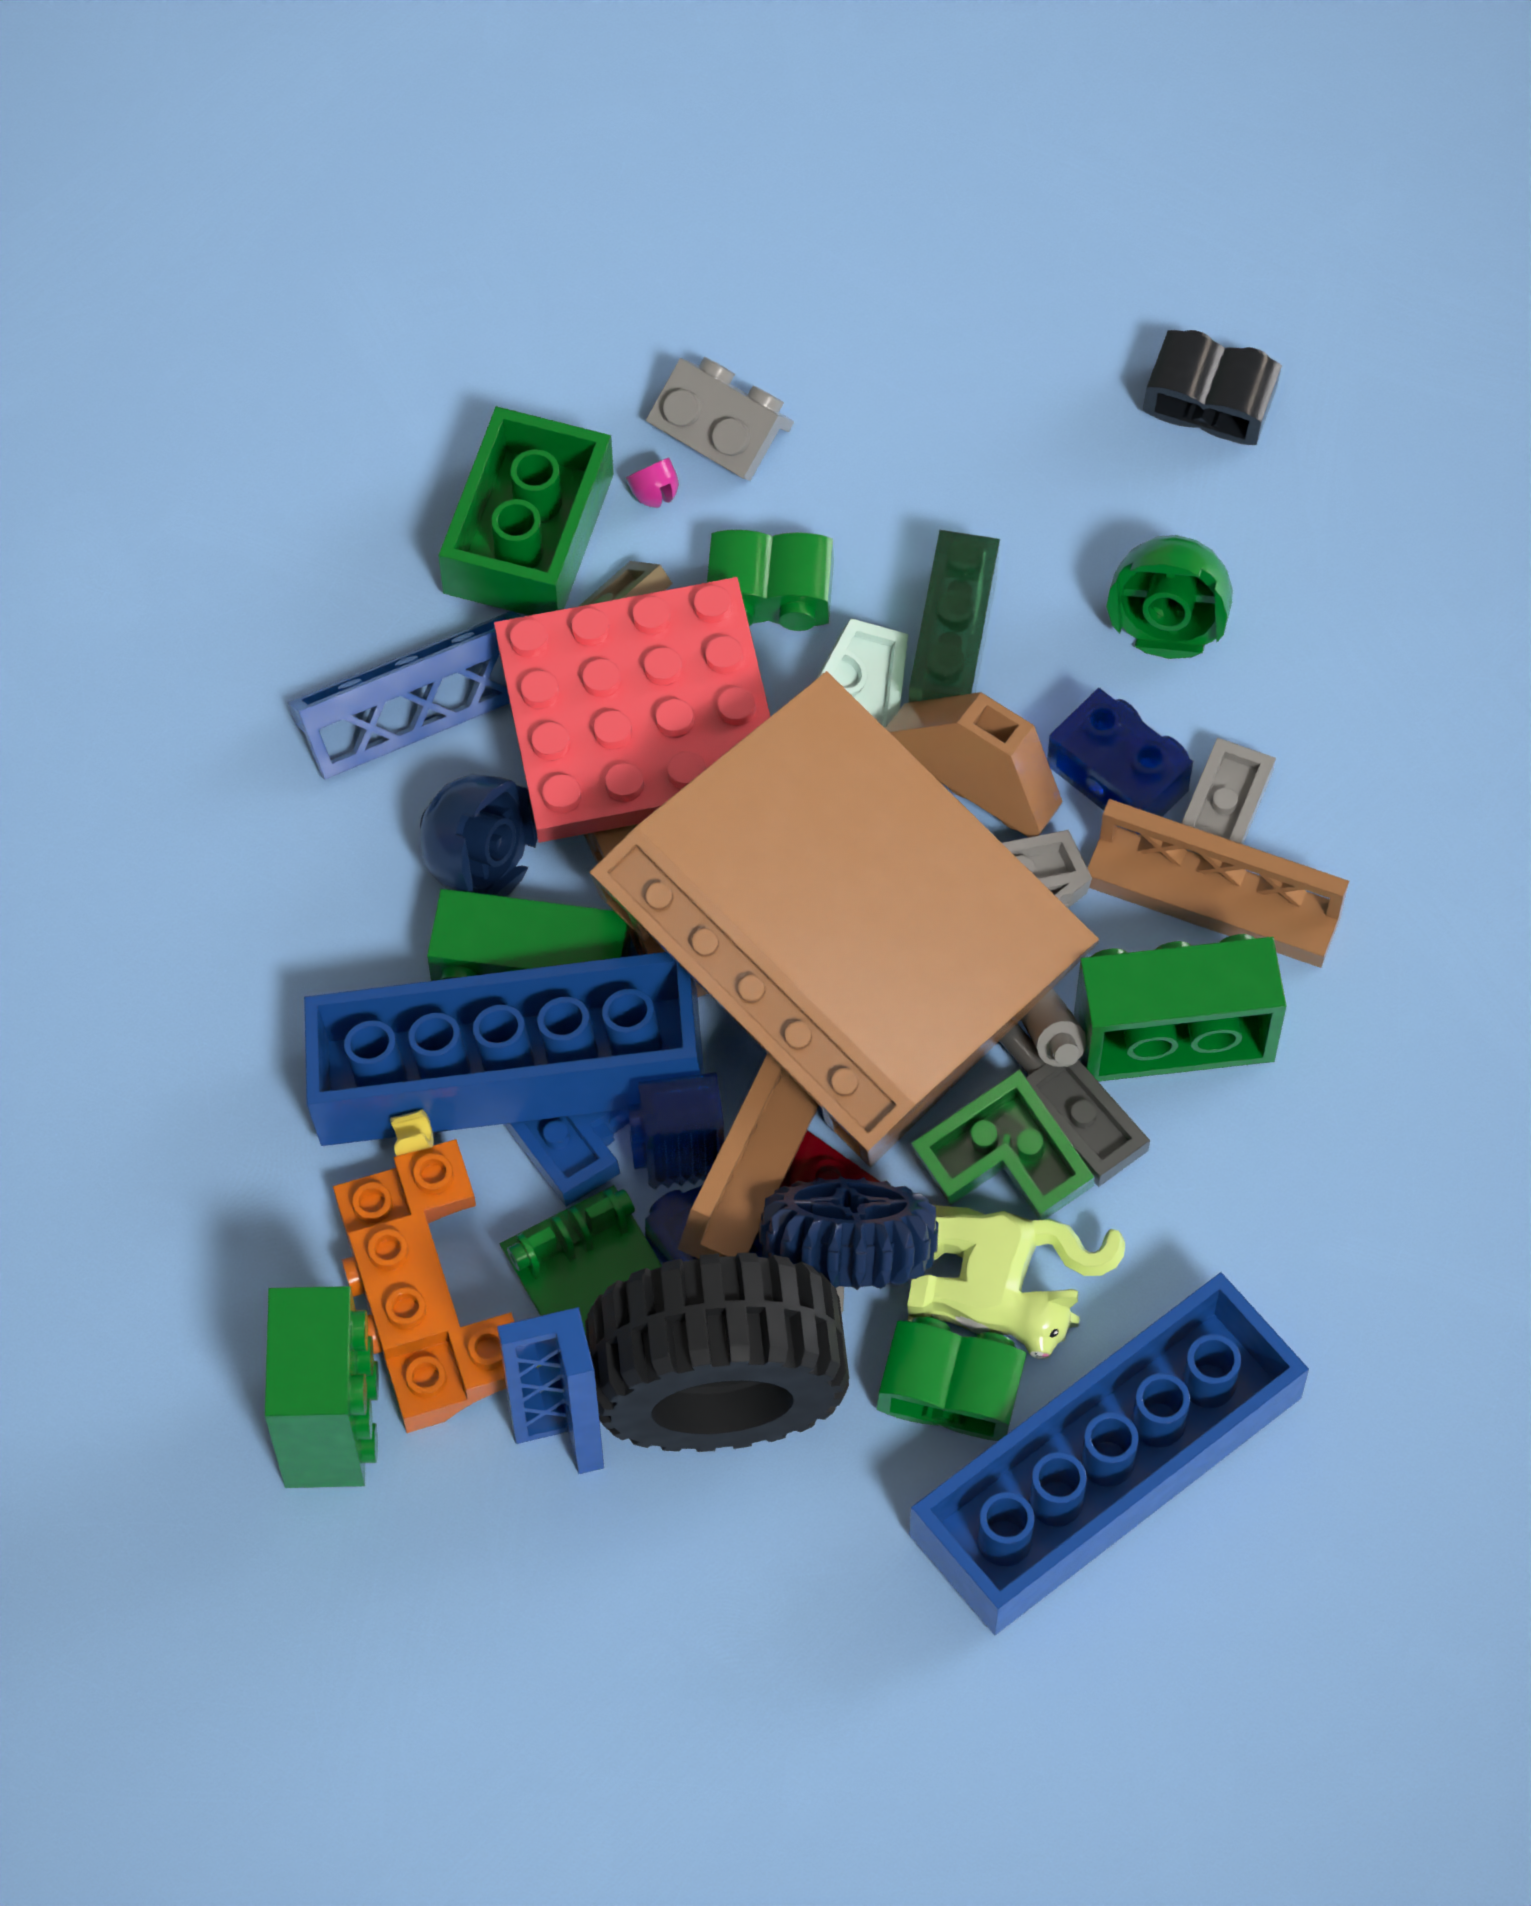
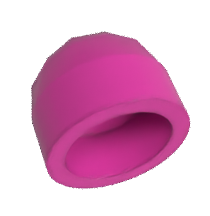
(654, 483)

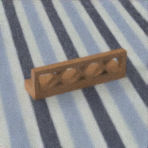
(1214, 886)
(749, 1165)

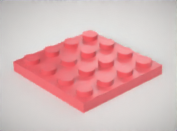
(628, 701)

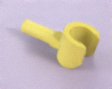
(412, 1132)

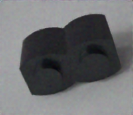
(1212, 386)

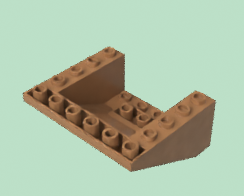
(845, 913)

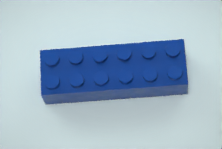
(498, 1046)
(1107, 1452)

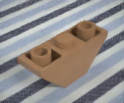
(982, 756)

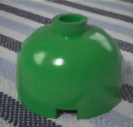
(1171, 597)

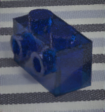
(1118, 757)

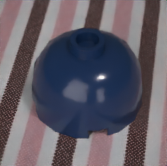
(478, 834)

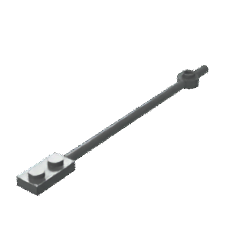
(1082, 1109)

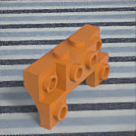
(395, 1264)

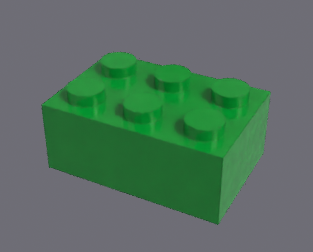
(526, 513)
(1180, 1007)
(320, 1387)

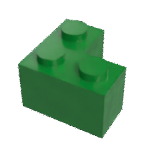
(1010, 1133)

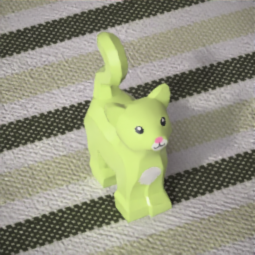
(993, 1269)

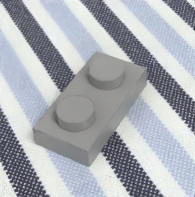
(1229, 791)

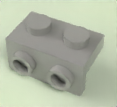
(718, 418)

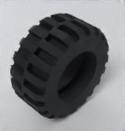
(717, 1352)

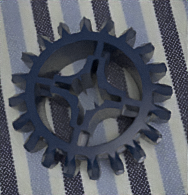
(852, 1230)

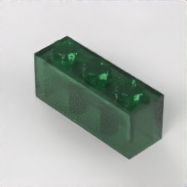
(955, 616)

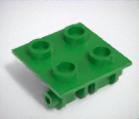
(580, 1253)

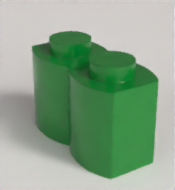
(779, 575)
(951, 1378)

